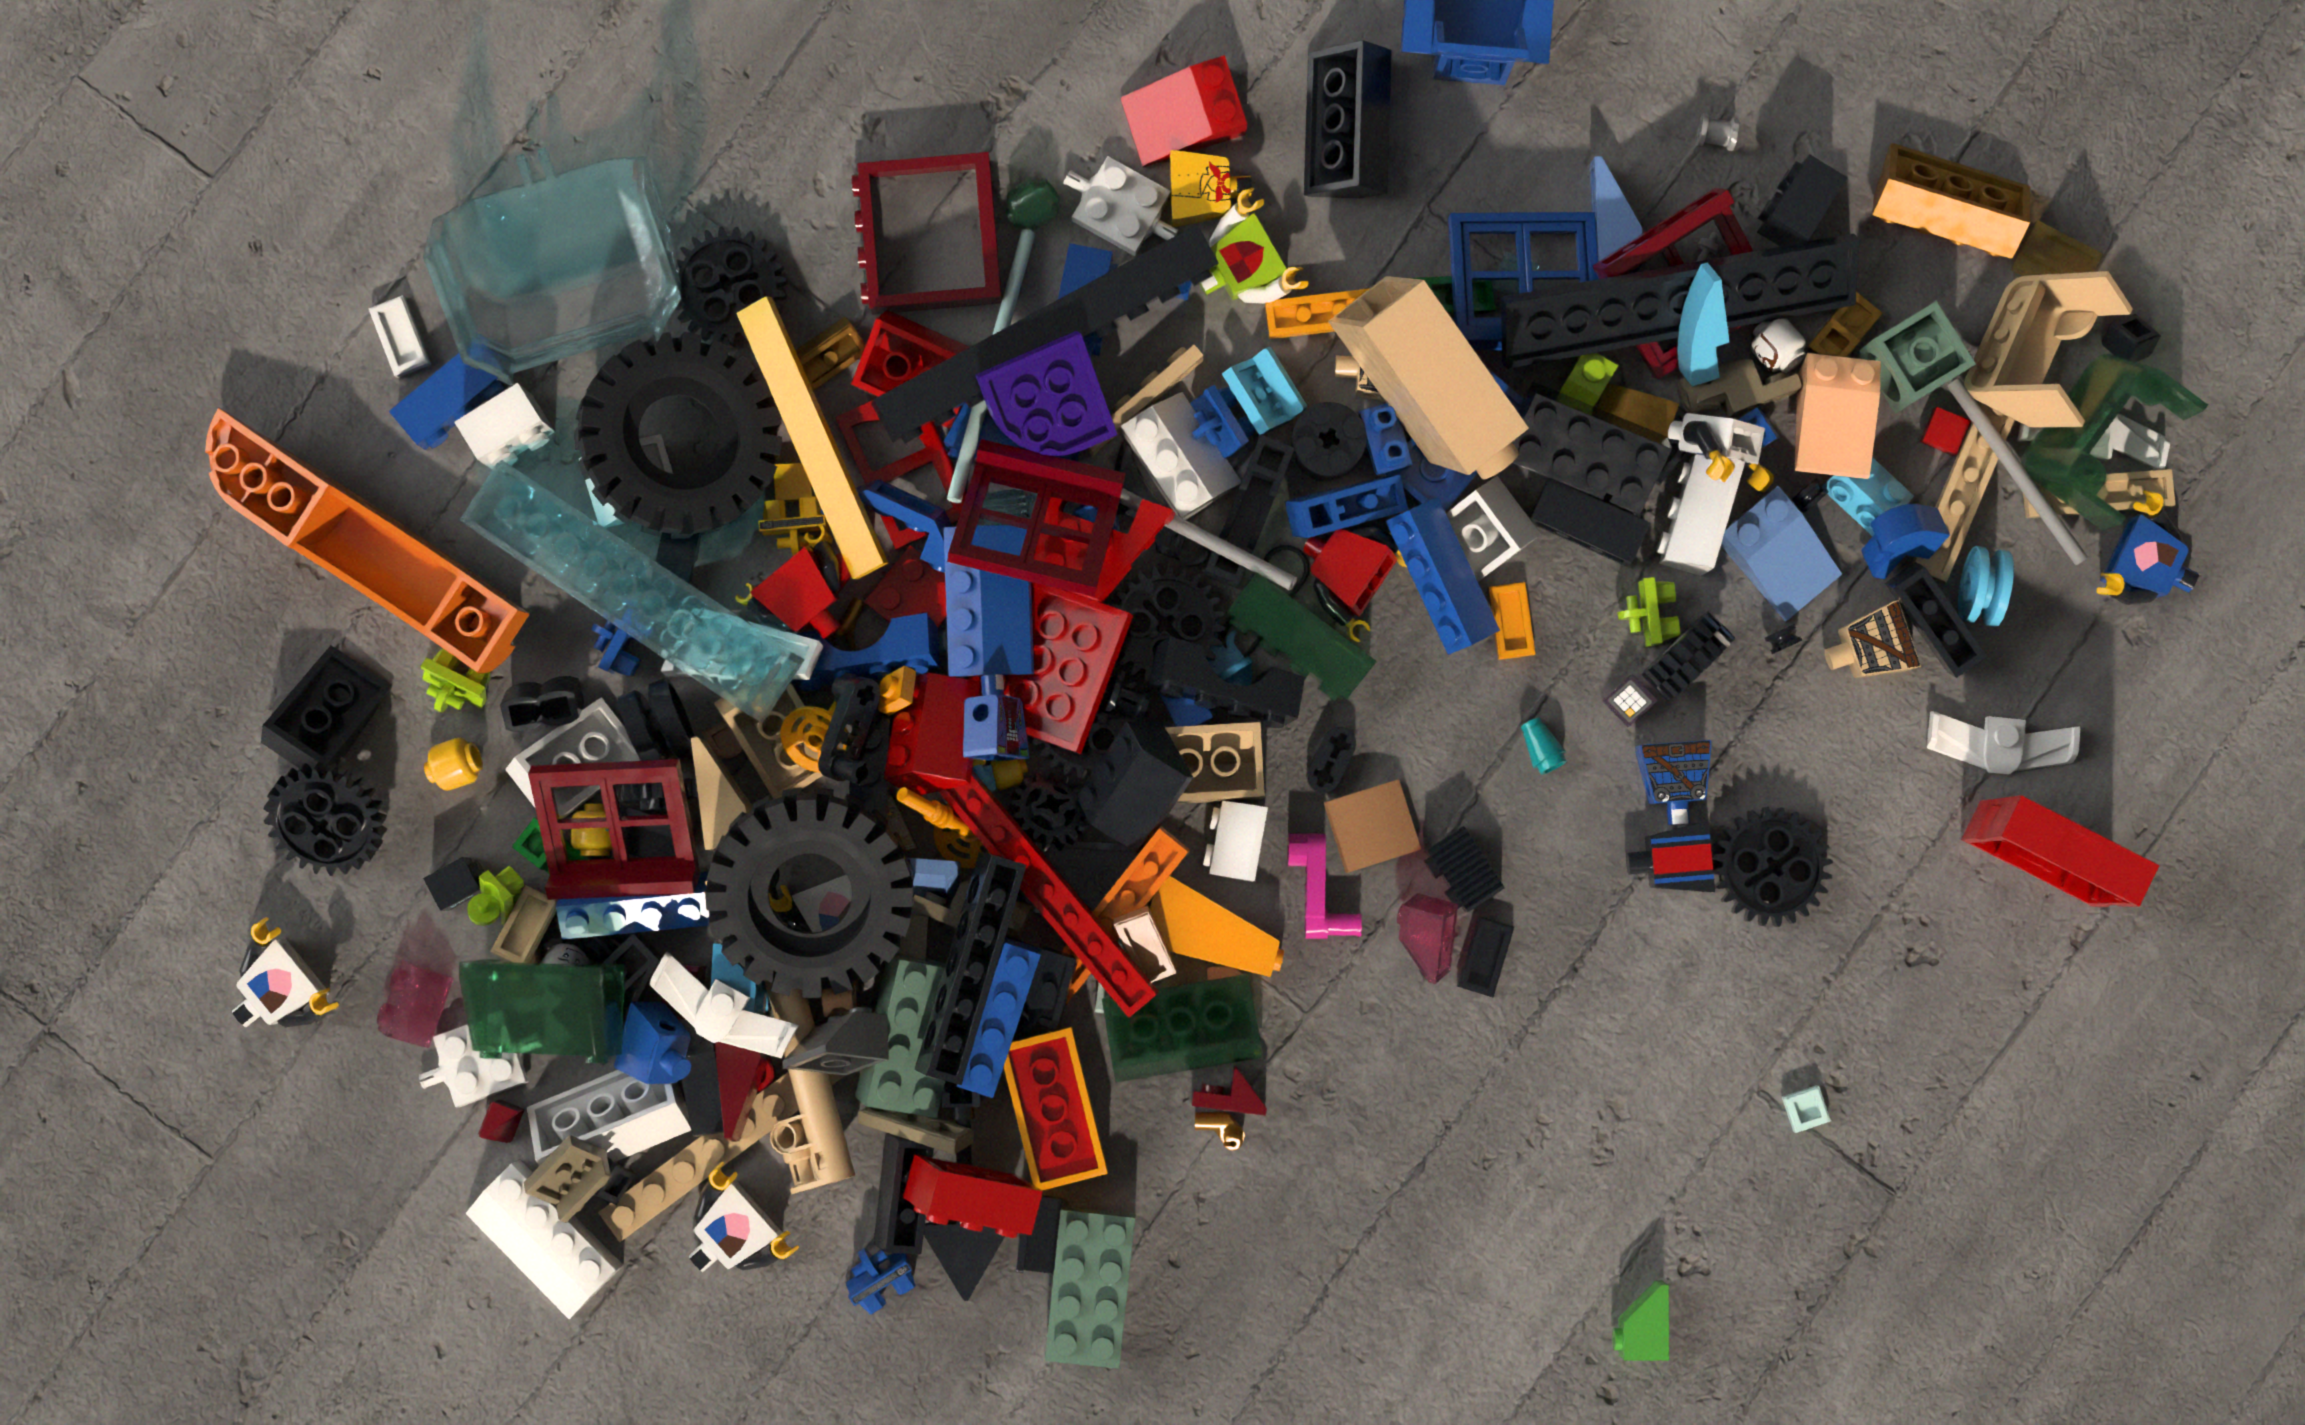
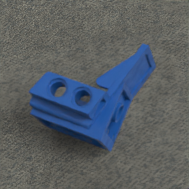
(1478, 37)

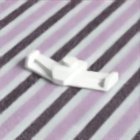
(2125, 437)
(2002, 744)
(719, 1011)

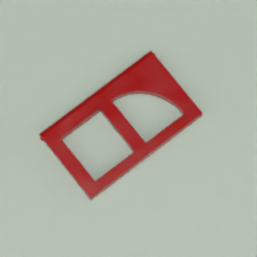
(934, 452)

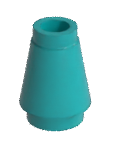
(1542, 746)

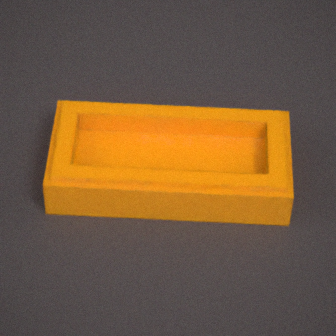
(1512, 615)

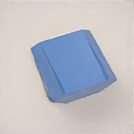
(935, 876)

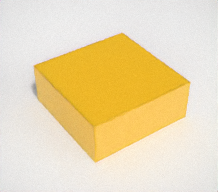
(791, 482)

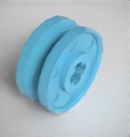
(1985, 586)

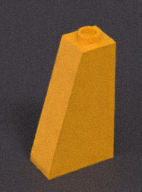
(1210, 932)

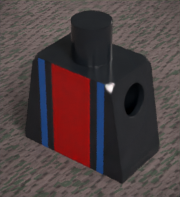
(1676, 859)

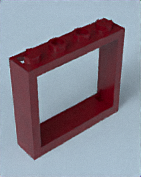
(868, 254)

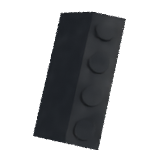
(1348, 121)

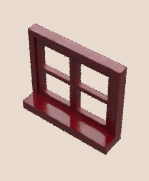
(1661, 239)
(1049, 478)
(623, 874)

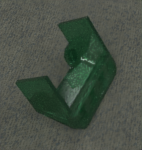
(2060, 455)

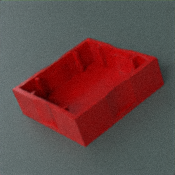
(2060, 852)

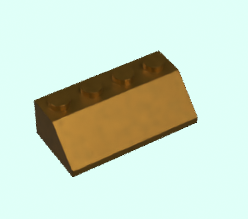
(1952, 201)

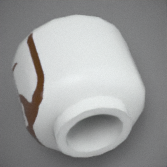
(1778, 345)

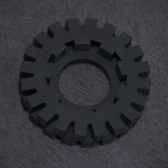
(631, 482)
(798, 826)

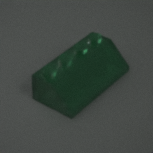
(1300, 638)
(1184, 1029)

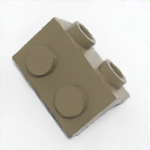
(570, 1176)

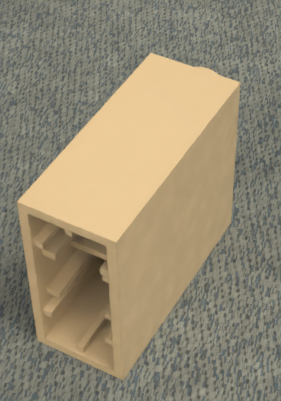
(1431, 377)

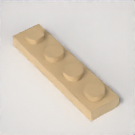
(1153, 389)
(2119, 491)

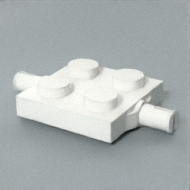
(1121, 205)
(467, 1074)

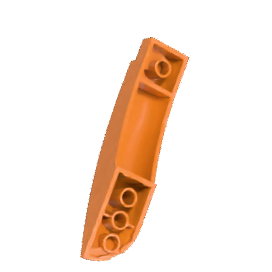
(361, 545)

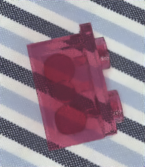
(414, 1004)

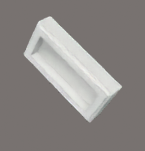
(399, 336)

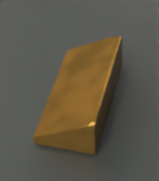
(830, 352)

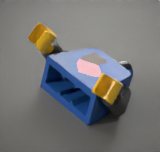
(2147, 557)

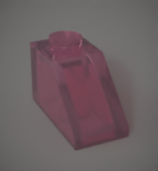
(1428, 934)

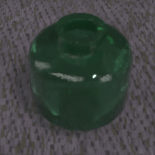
(1032, 203)

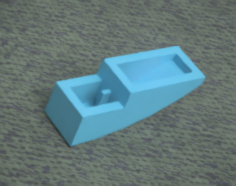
(1702, 327)

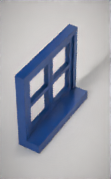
(1487, 332)

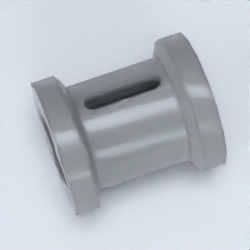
(1717, 132)

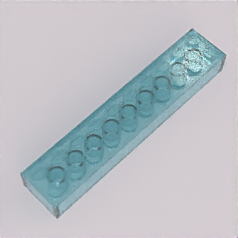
(632, 591)

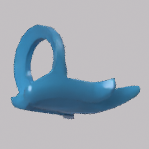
(1230, 663)

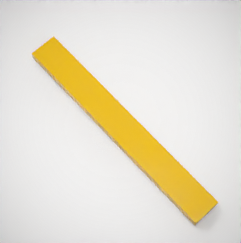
(812, 438)

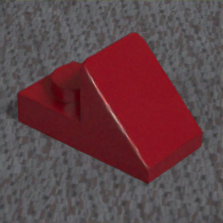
(1241, 1096)

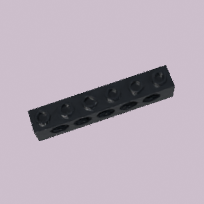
(970, 968)

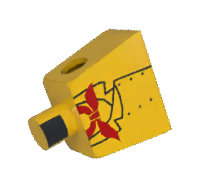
(1202, 187)

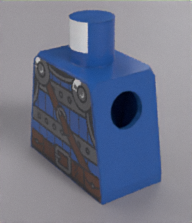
(1675, 775)

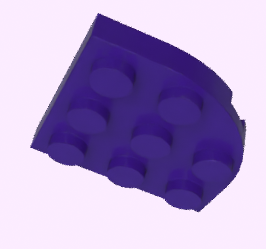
(1049, 398)

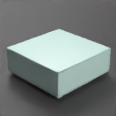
(1806, 1109)

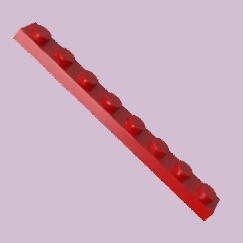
(1053, 895)

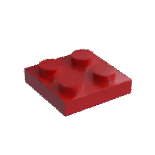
(910, 589)

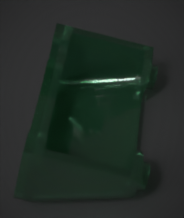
(543, 1008)

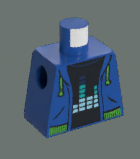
(994, 724)

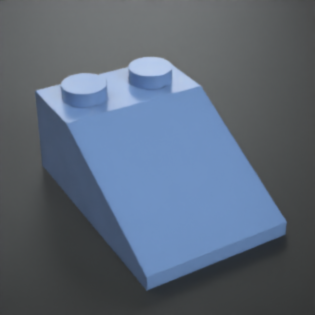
(1780, 553)

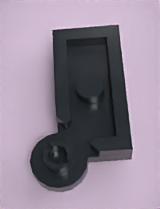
(1048, 990)

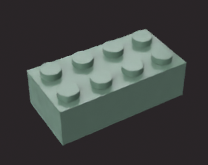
(907, 1000)
(1090, 1287)

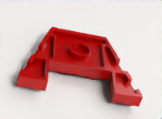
(1121, 549)

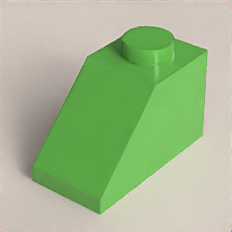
(1645, 1326)

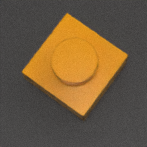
(896, 690)

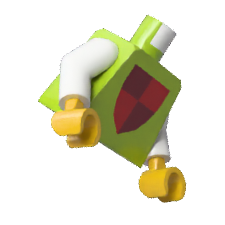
(1247, 258)

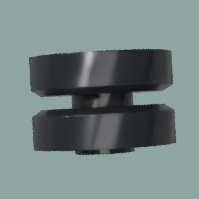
(654, 725)

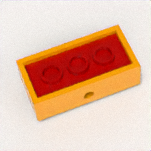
(1054, 1109)

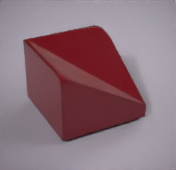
(501, 1121)

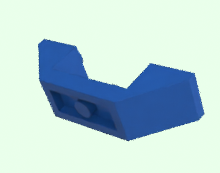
(914, 511)

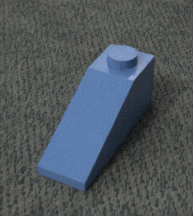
(1613, 215)

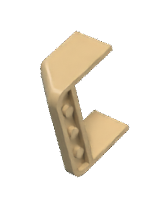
(2025, 337)

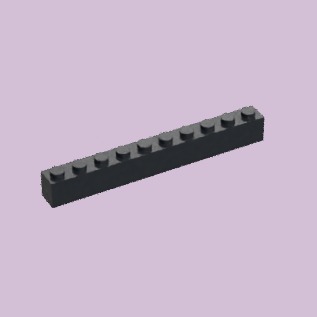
(1086, 310)

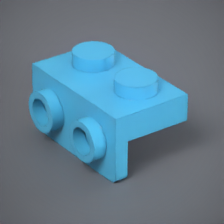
(1265, 391)
(1867, 497)

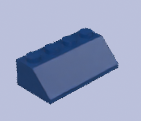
(988, 611)

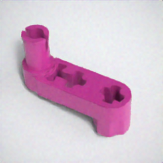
(1310, 852)

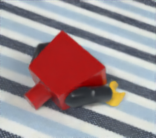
(1351, 571)
(799, 590)

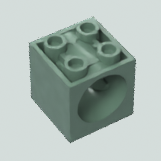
(1917, 357)

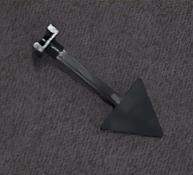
(960, 1250)

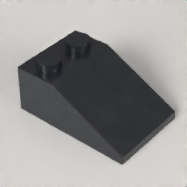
(325, 711)

